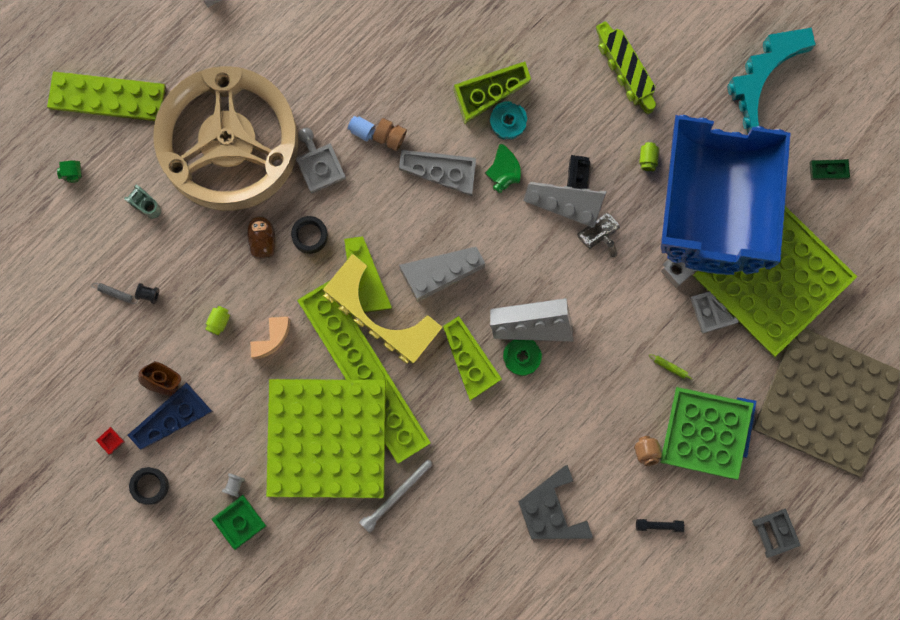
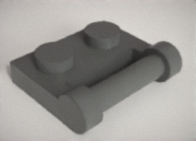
(782, 531)

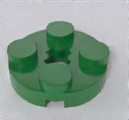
(514, 364)

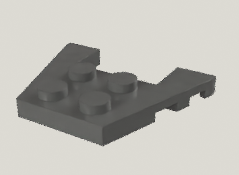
(544, 513)

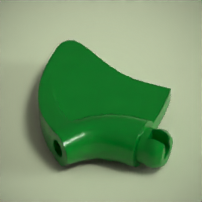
(504, 169)

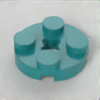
(513, 111)

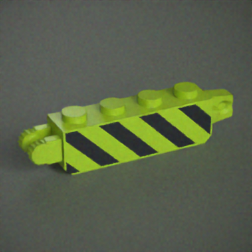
(627, 66)

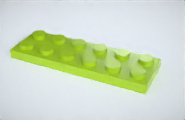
(105, 96)

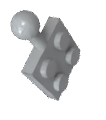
(320, 165)

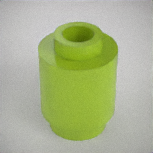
(649, 156)
(217, 320)

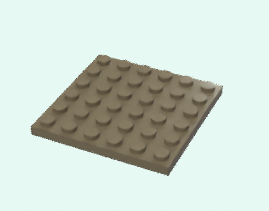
(828, 401)

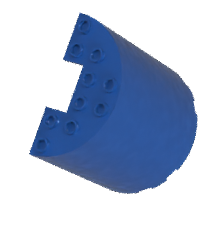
(725, 197)

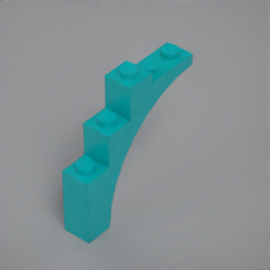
(777, 49)

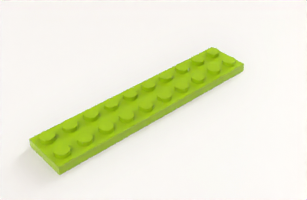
(359, 362)

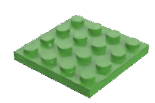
(707, 433)

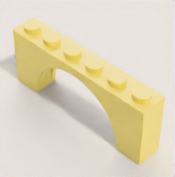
(344, 291)

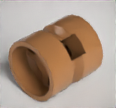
(389, 134)

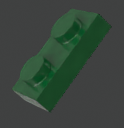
(829, 169)

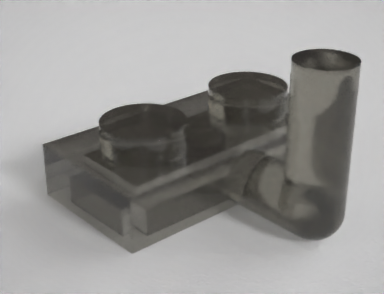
(602, 230)

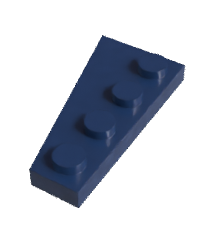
(174, 414)

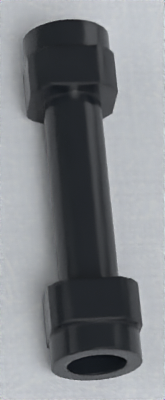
(643, 525)

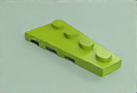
(370, 290)
(470, 359)

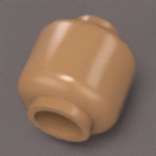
(648, 451)

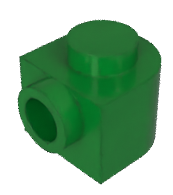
(69, 171)

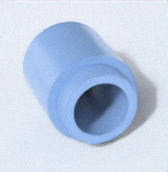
(361, 128)

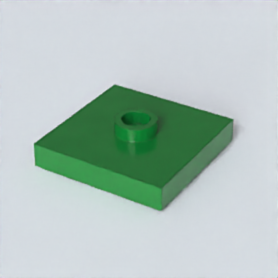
(239, 522)

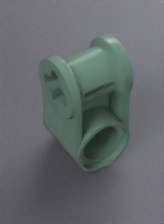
(142, 200)

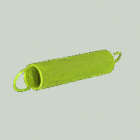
(671, 367)

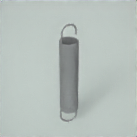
(114, 293)

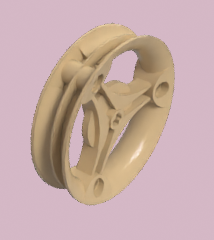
(214, 131)

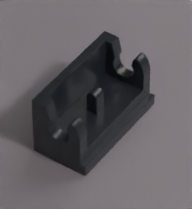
(578, 172)

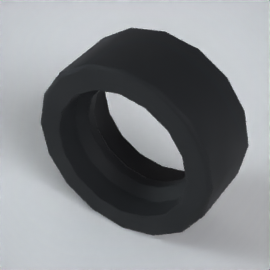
(305, 221)
(134, 489)

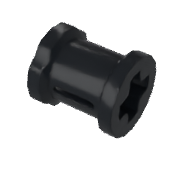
(147, 293)

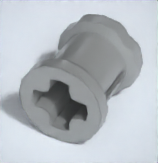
(233, 485)

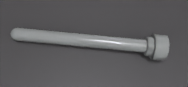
(370, 521)

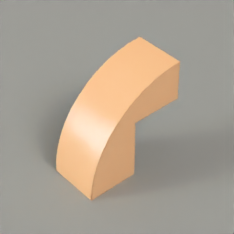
(278, 331)

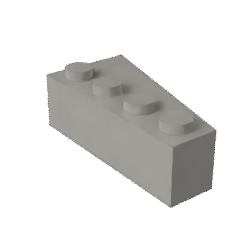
(438, 272)
(533, 321)

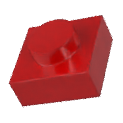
(110, 440)

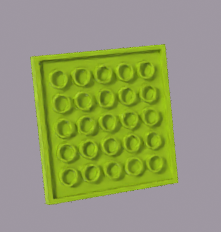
(788, 297)
(326, 438)

